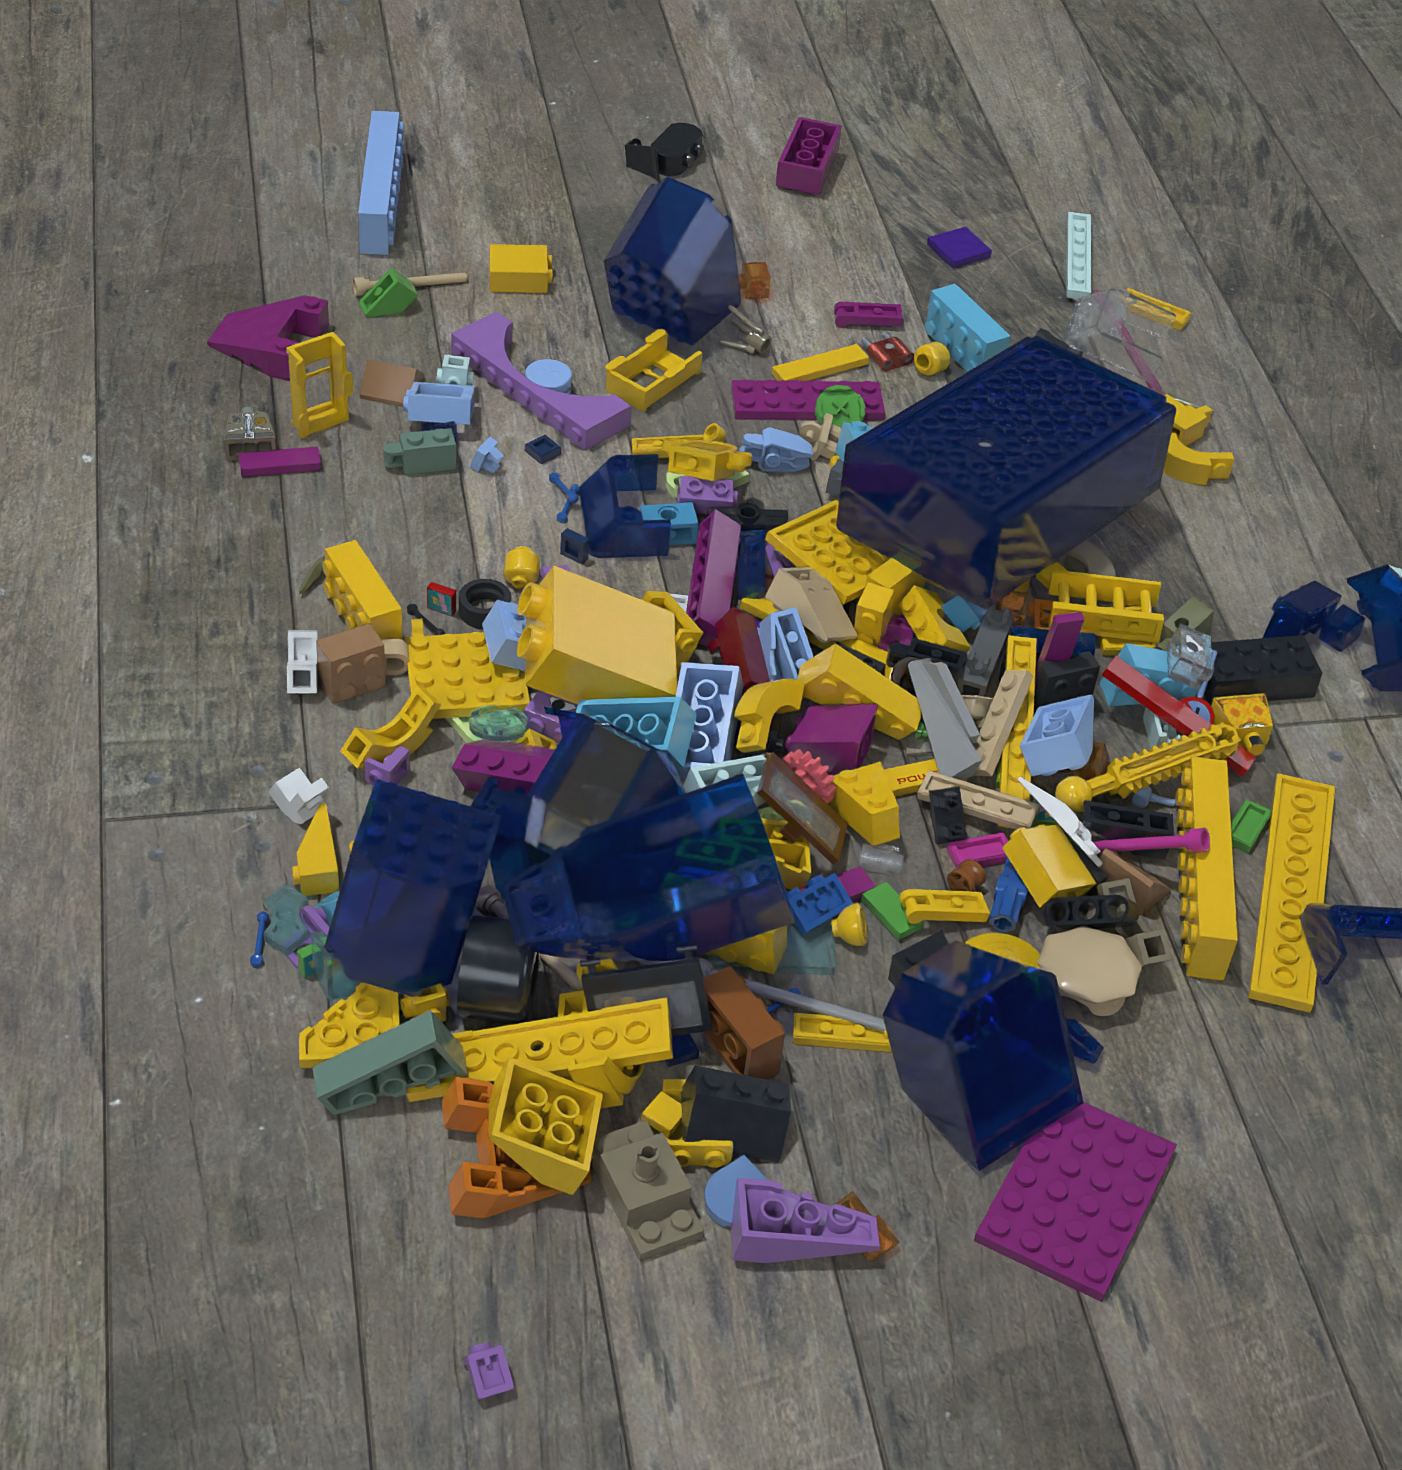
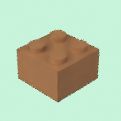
(351, 663)

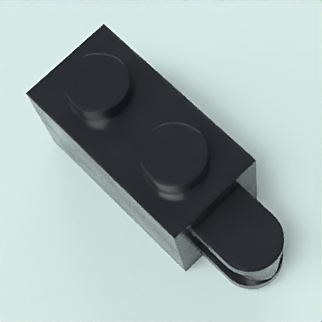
(922, 649)

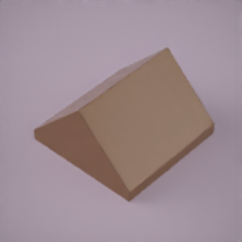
(388, 382)
(1145, 887)

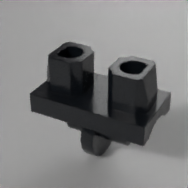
(947, 815)

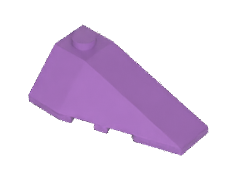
(786, 1226)

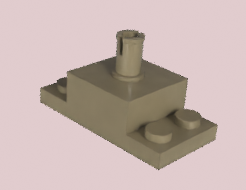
(646, 1189)

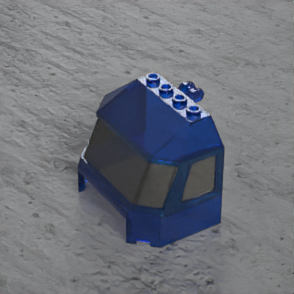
(587, 780)

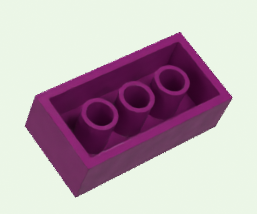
(808, 155)

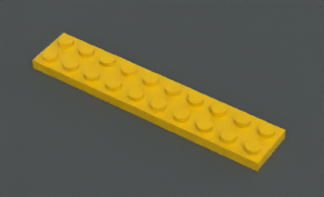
(1291, 880)

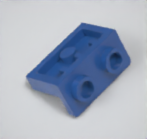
(818, 902)

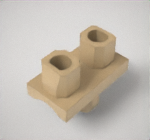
(823, 437)

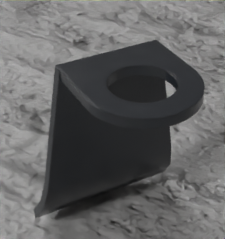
(642, 158)

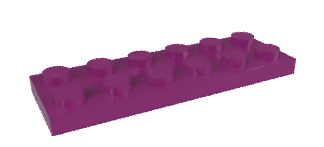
(796, 398)

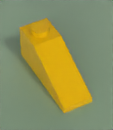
(316, 858)

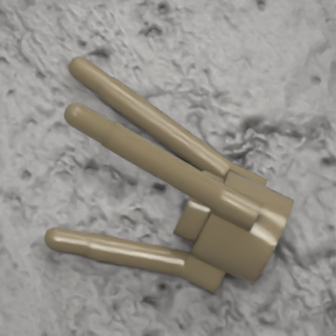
(756, 337)

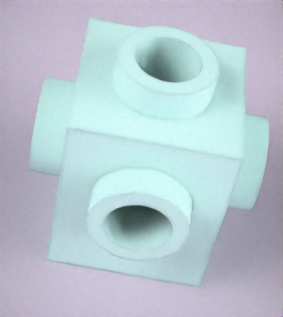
(455, 371)

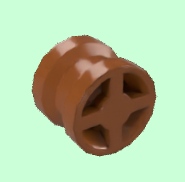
(967, 876)

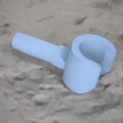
(1143, 797)

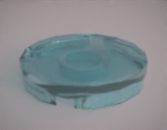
(497, 724)

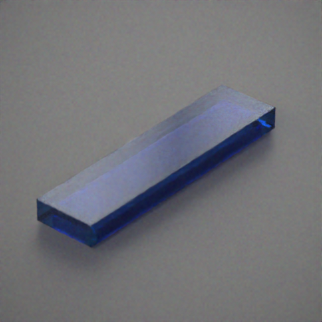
(752, 565)

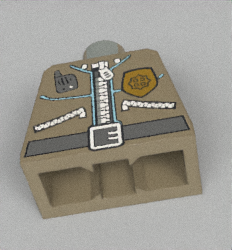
(248, 433)

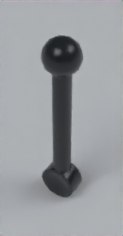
(412, 609)

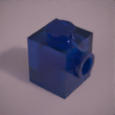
(1341, 627)

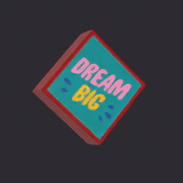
(441, 599)

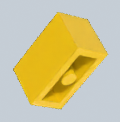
(873, 613)

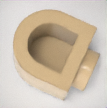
(395, 656)

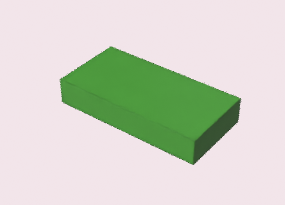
(1248, 825)
(886, 906)

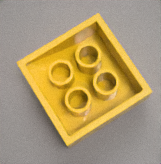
(544, 1123)

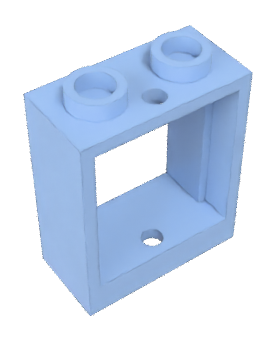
(439, 402)

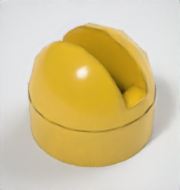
(715, 433)

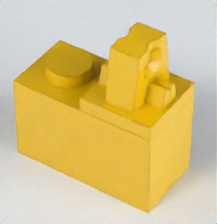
(1189, 421)

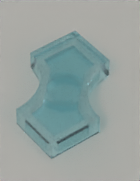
(286, 928)

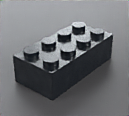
(1268, 666)

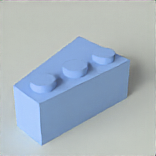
(784, 644)

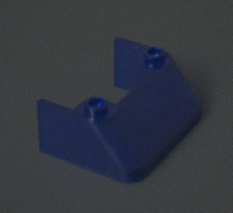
(616, 529)
(1382, 604)
(1328, 922)

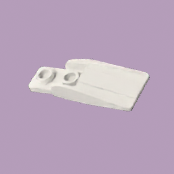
(1066, 819)

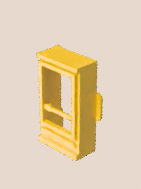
(655, 353)
(340, 382)

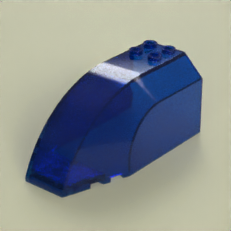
(655, 880)

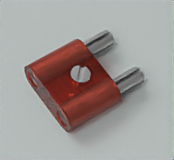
(888, 353)

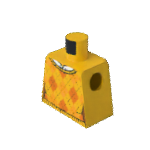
(1248, 716)

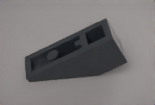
(1126, 823)

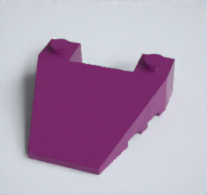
(262, 332)

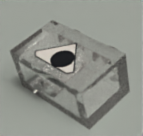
(1189, 657)

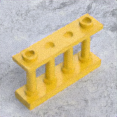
(1105, 621)

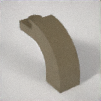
(1087, 559)
(1147, 945)

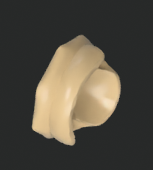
(1092, 967)

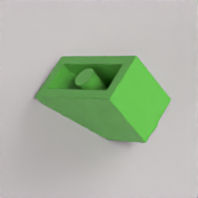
(389, 295)

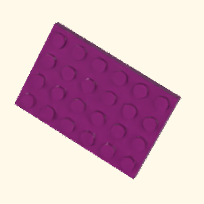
(1077, 1198)

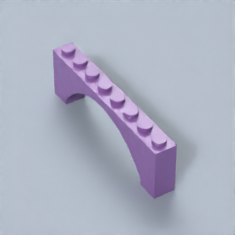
(579, 418)

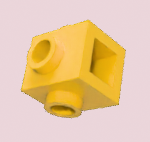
(432, 998)

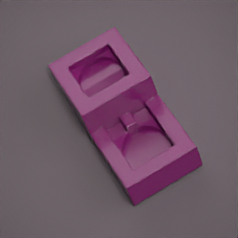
(897, 631)

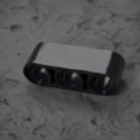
(1105, 913)

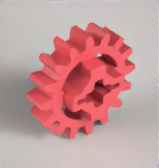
(812, 773)

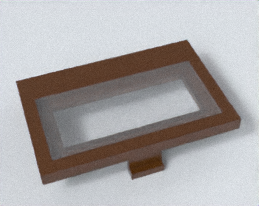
(802, 809)

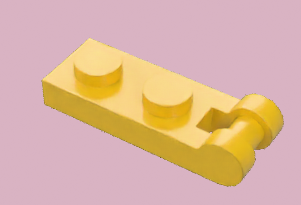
(944, 905)

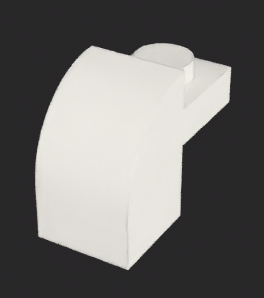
(302, 661)
(298, 796)

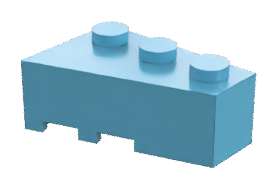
(1151, 664)

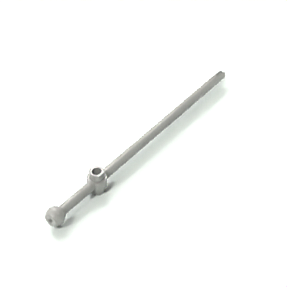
(798, 1000)

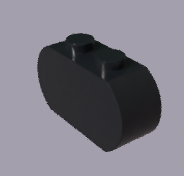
(678, 148)

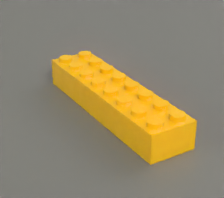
(1206, 876)

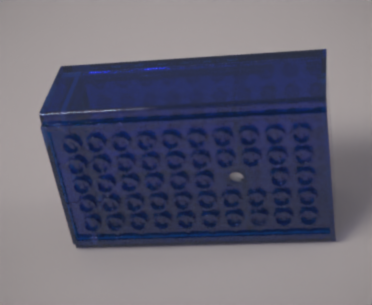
(1005, 469)

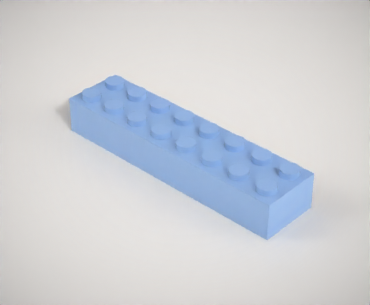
(381, 183)

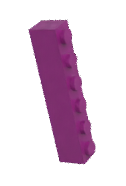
(713, 573)

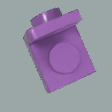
(392, 769)
(488, 1370)

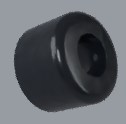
(496, 973)

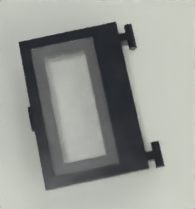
(676, 980)

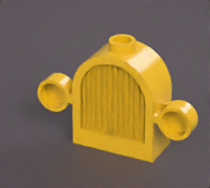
(705, 458)

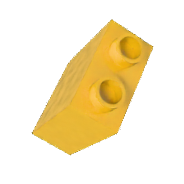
(594, 641)

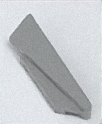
(946, 719)

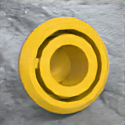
(851, 925)

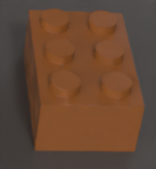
(742, 1027)

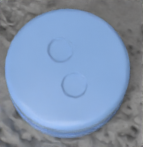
(550, 374)

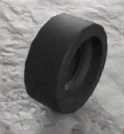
(478, 590)

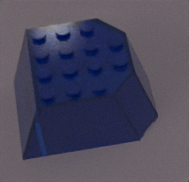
(674, 263)
(410, 889)
(1019, 1058)

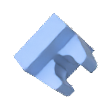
(487, 456)

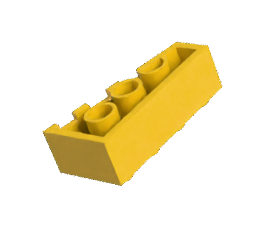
(843, 679)

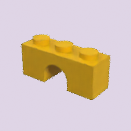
(925, 616)

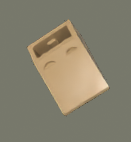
(815, 602)

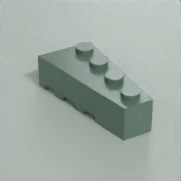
(389, 1064)

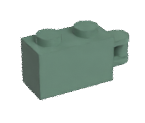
(422, 451)

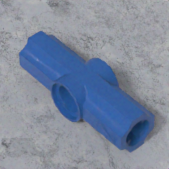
(1008, 899)

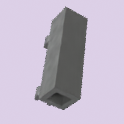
(986, 653)

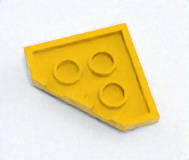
(348, 1024)

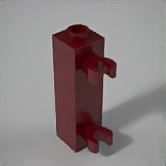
(741, 647)

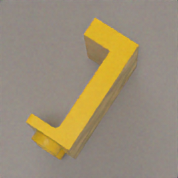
(686, 631)
(700, 1153)

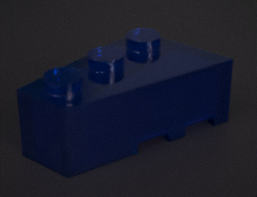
(1301, 610)

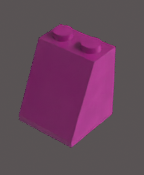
(835, 734)

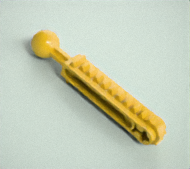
(1150, 766)

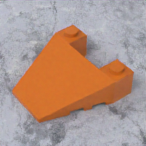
(497, 1180)

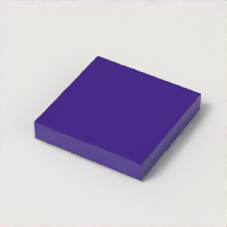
(959, 247)

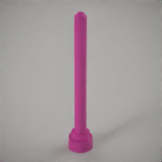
(1195, 840)

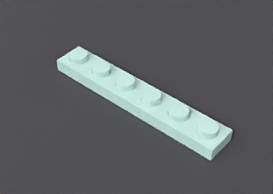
(1078, 255)

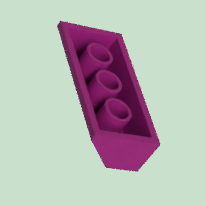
(505, 762)

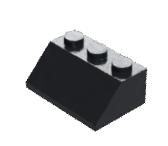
(736, 1109)

